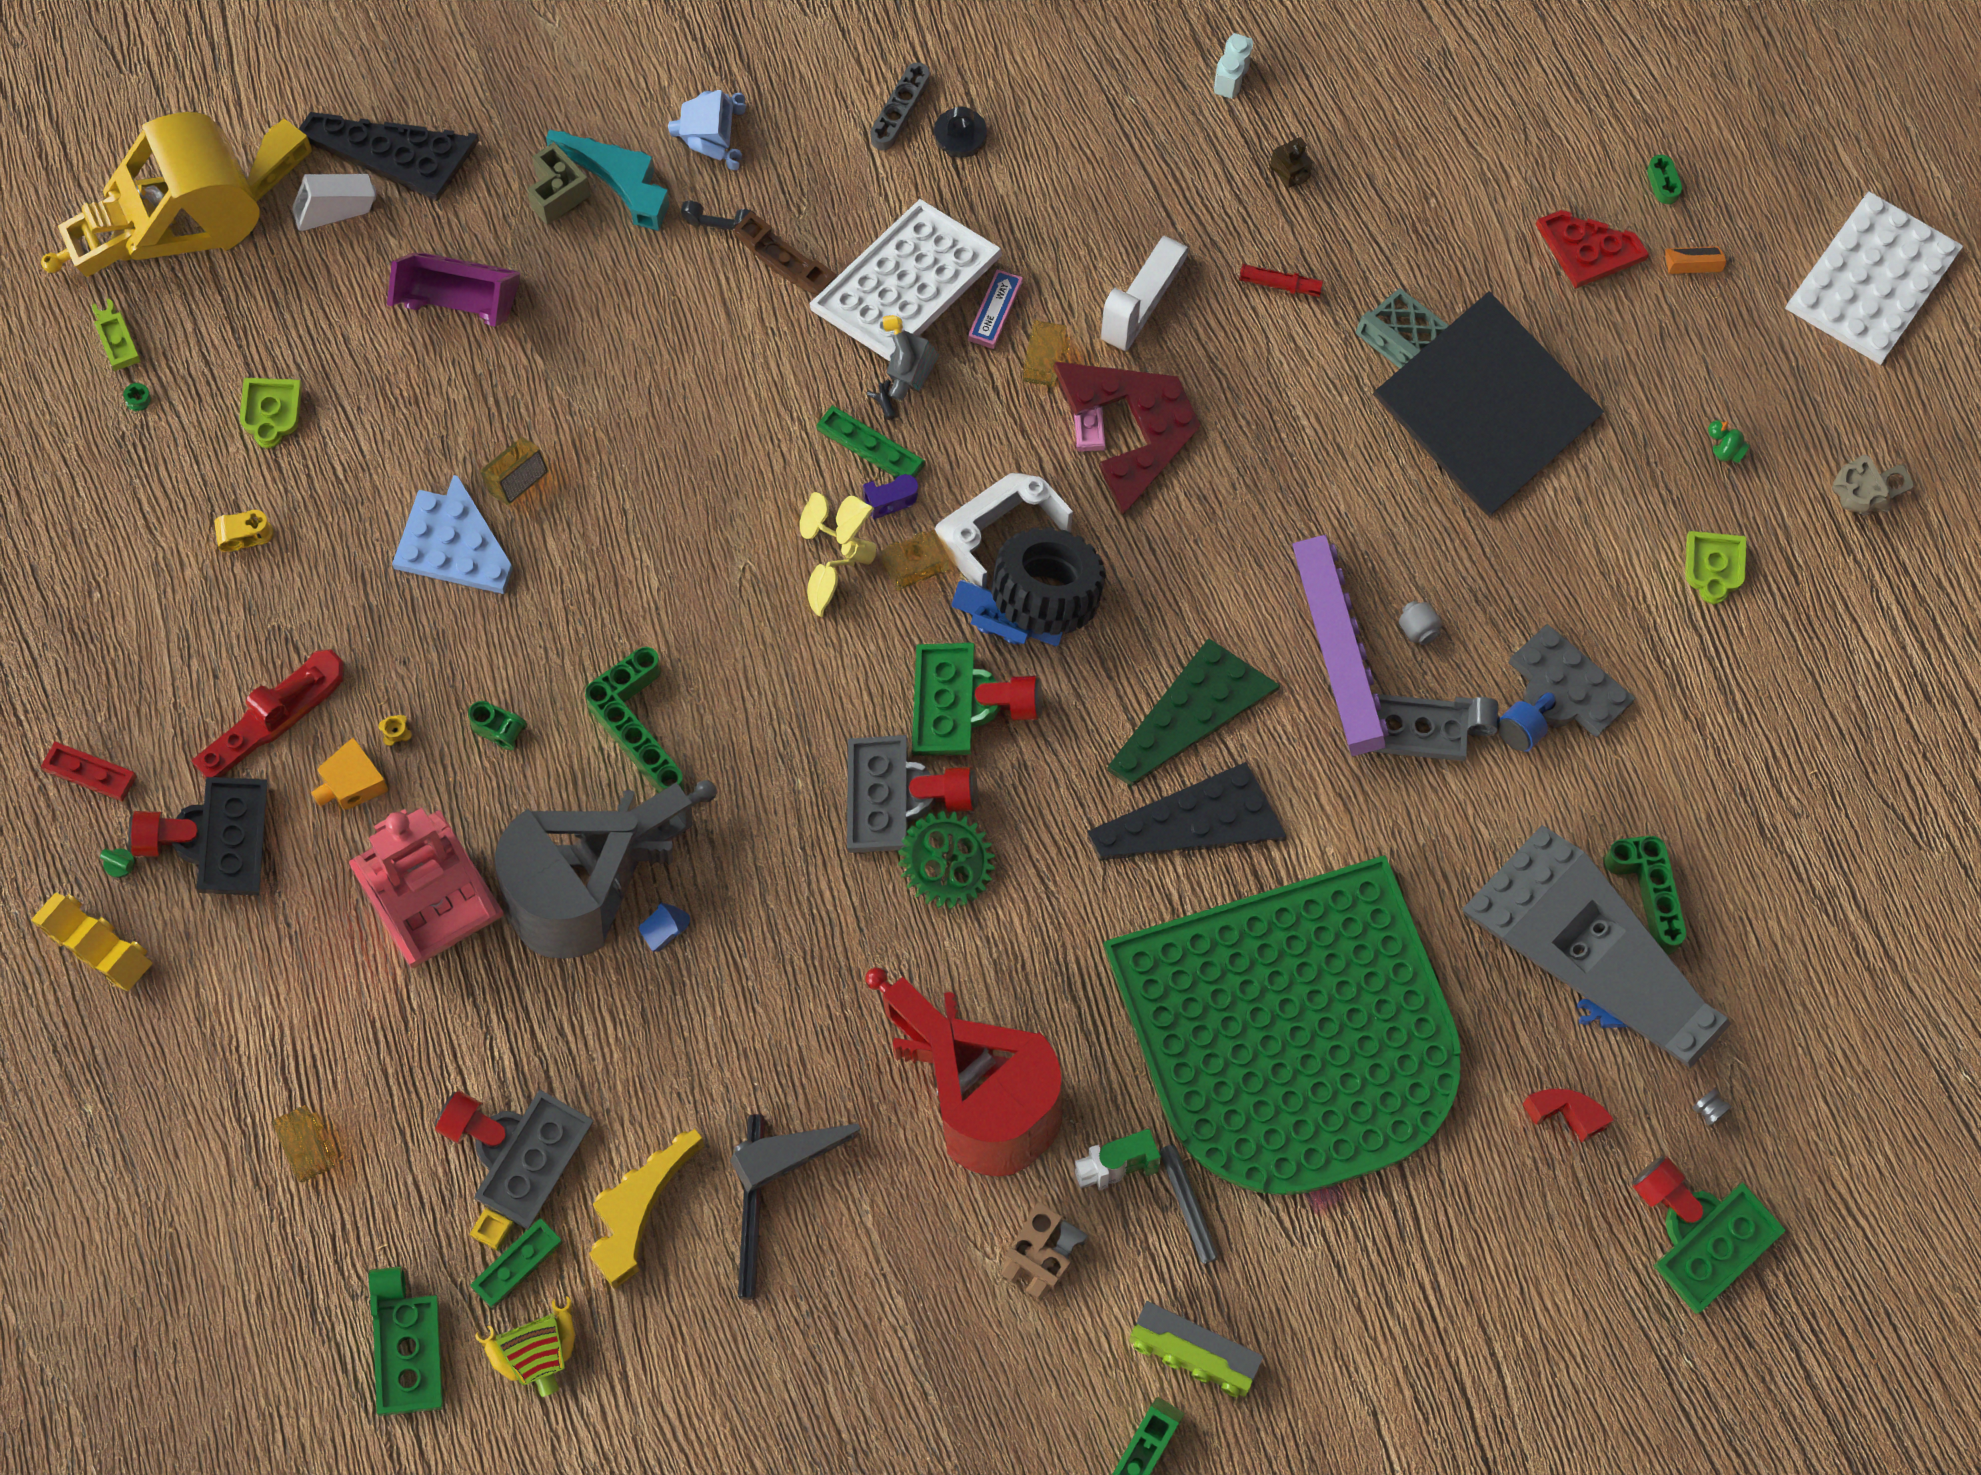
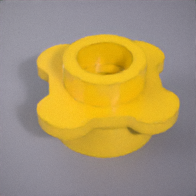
(390, 723)

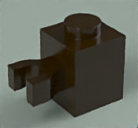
(1292, 163)

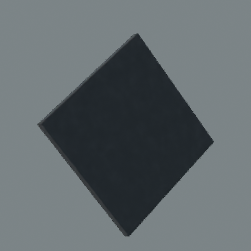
(1488, 403)

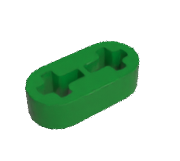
(1660, 180)

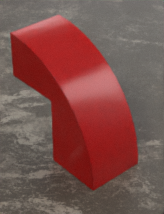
(1582, 1112)

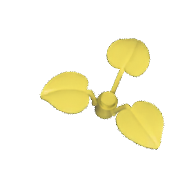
(849, 519)

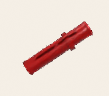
(1281, 280)

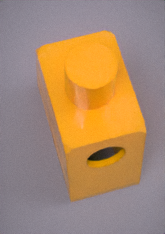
(349, 778)

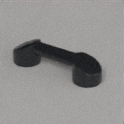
(693, 214)

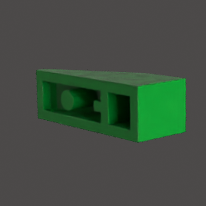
(1150, 1439)

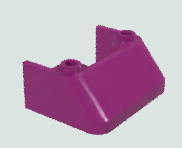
(453, 284)

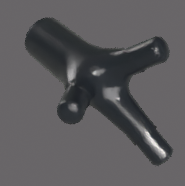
(884, 399)

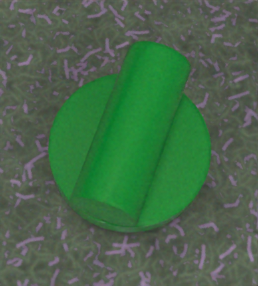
(117, 862)

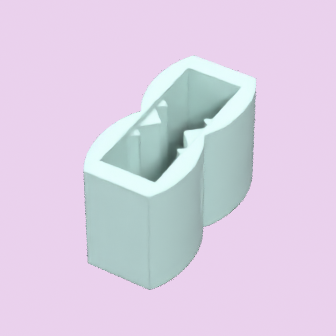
(1233, 65)

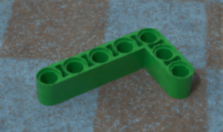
(630, 726)

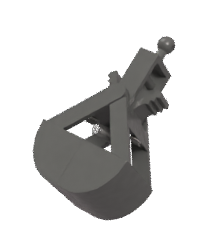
(543, 892)

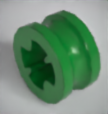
(132, 403)

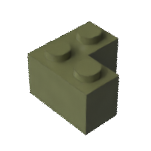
(560, 184)

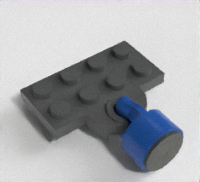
(1559, 689)

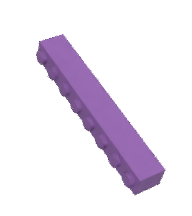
(1339, 646)

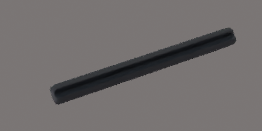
(750, 1223)

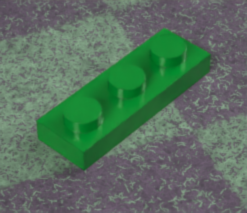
(516, 1263)

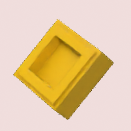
(491, 1229)

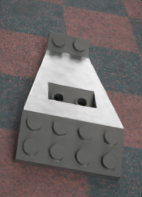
(1553, 905)

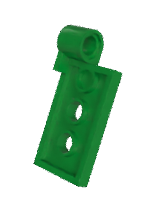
(397, 1320)

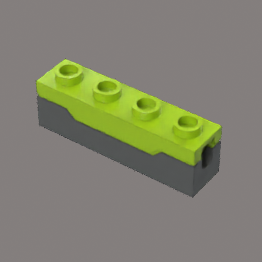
(1195, 1349)

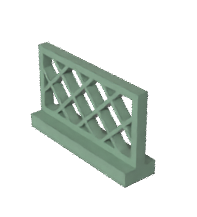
(1385, 336)

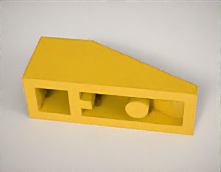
(278, 154)

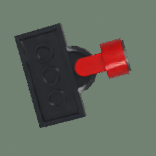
(218, 836)

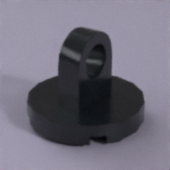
(960, 132)

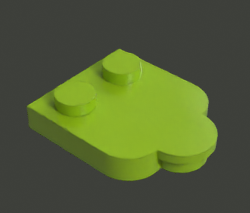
(270, 409)
(1715, 564)

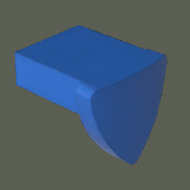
(664, 926)

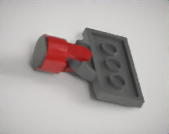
(891, 791)
(520, 1151)

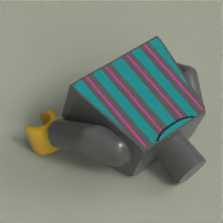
(910, 361)

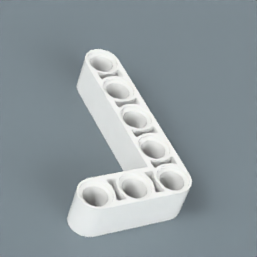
(1128, 312)

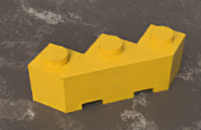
(92, 941)

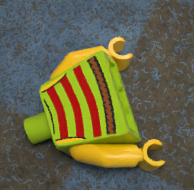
(533, 1349)

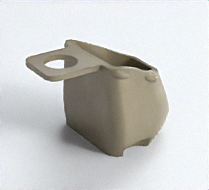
(1865, 489)

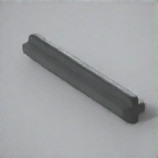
(1188, 1204)

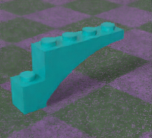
(623, 171)

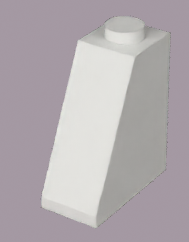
(332, 198)

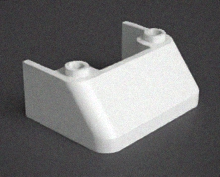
(962, 528)

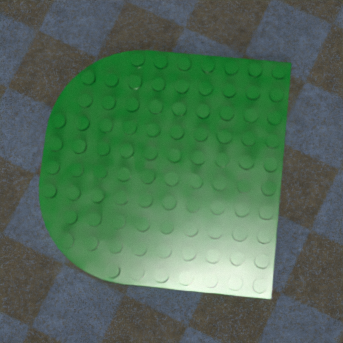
(1294, 1030)

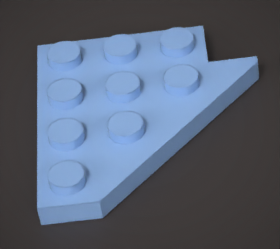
(452, 542)

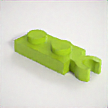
(115, 337)

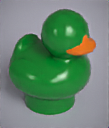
(1732, 443)

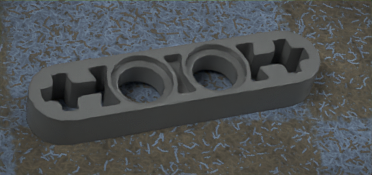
(903, 107)

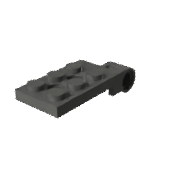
(1447, 720)

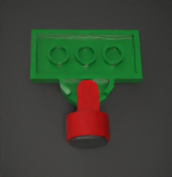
(957, 697)
(1709, 1236)

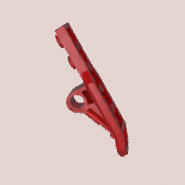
(273, 712)

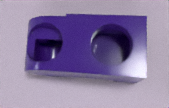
(891, 496)

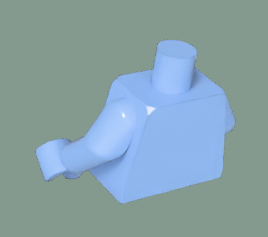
(707, 125)

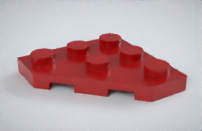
(1589, 247)

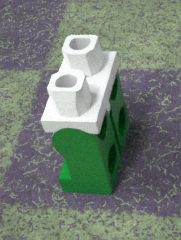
(1118, 1159)

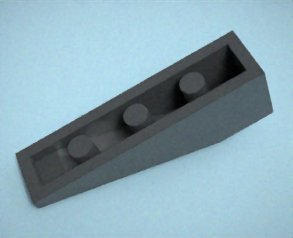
(778, 1155)

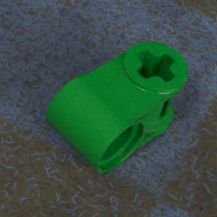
(500, 728)

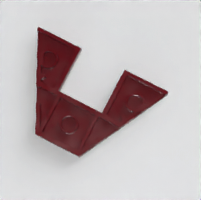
(1158, 408)

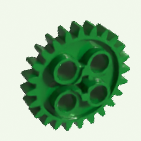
(971, 865)

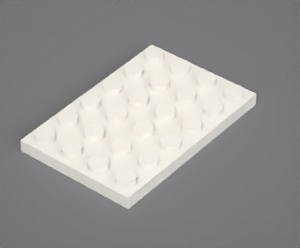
(906, 273)
(1874, 277)

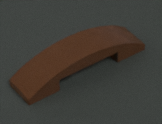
(781, 257)

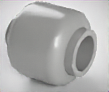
(1420, 622)

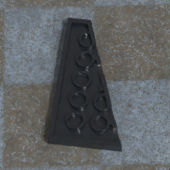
(396, 151)
(1200, 817)

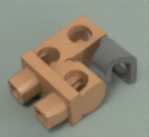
(1035, 1259)

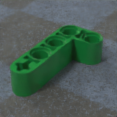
(1652, 894)

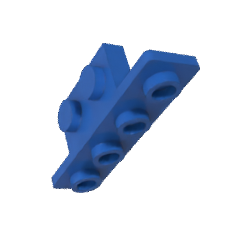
(988, 617)

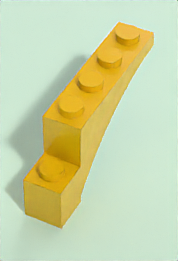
(630, 1204)

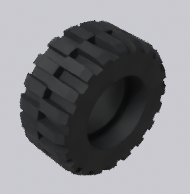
(1043, 605)

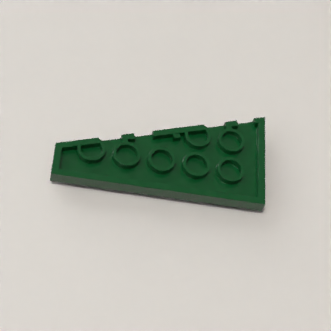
(1197, 704)

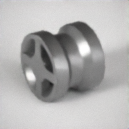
(1712, 1107)

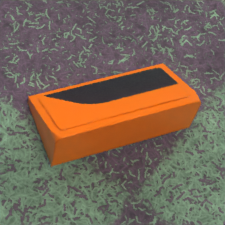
(1695, 260)

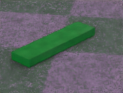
(869, 443)

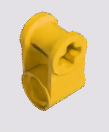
(241, 530)

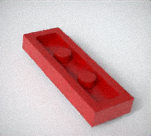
(88, 771)

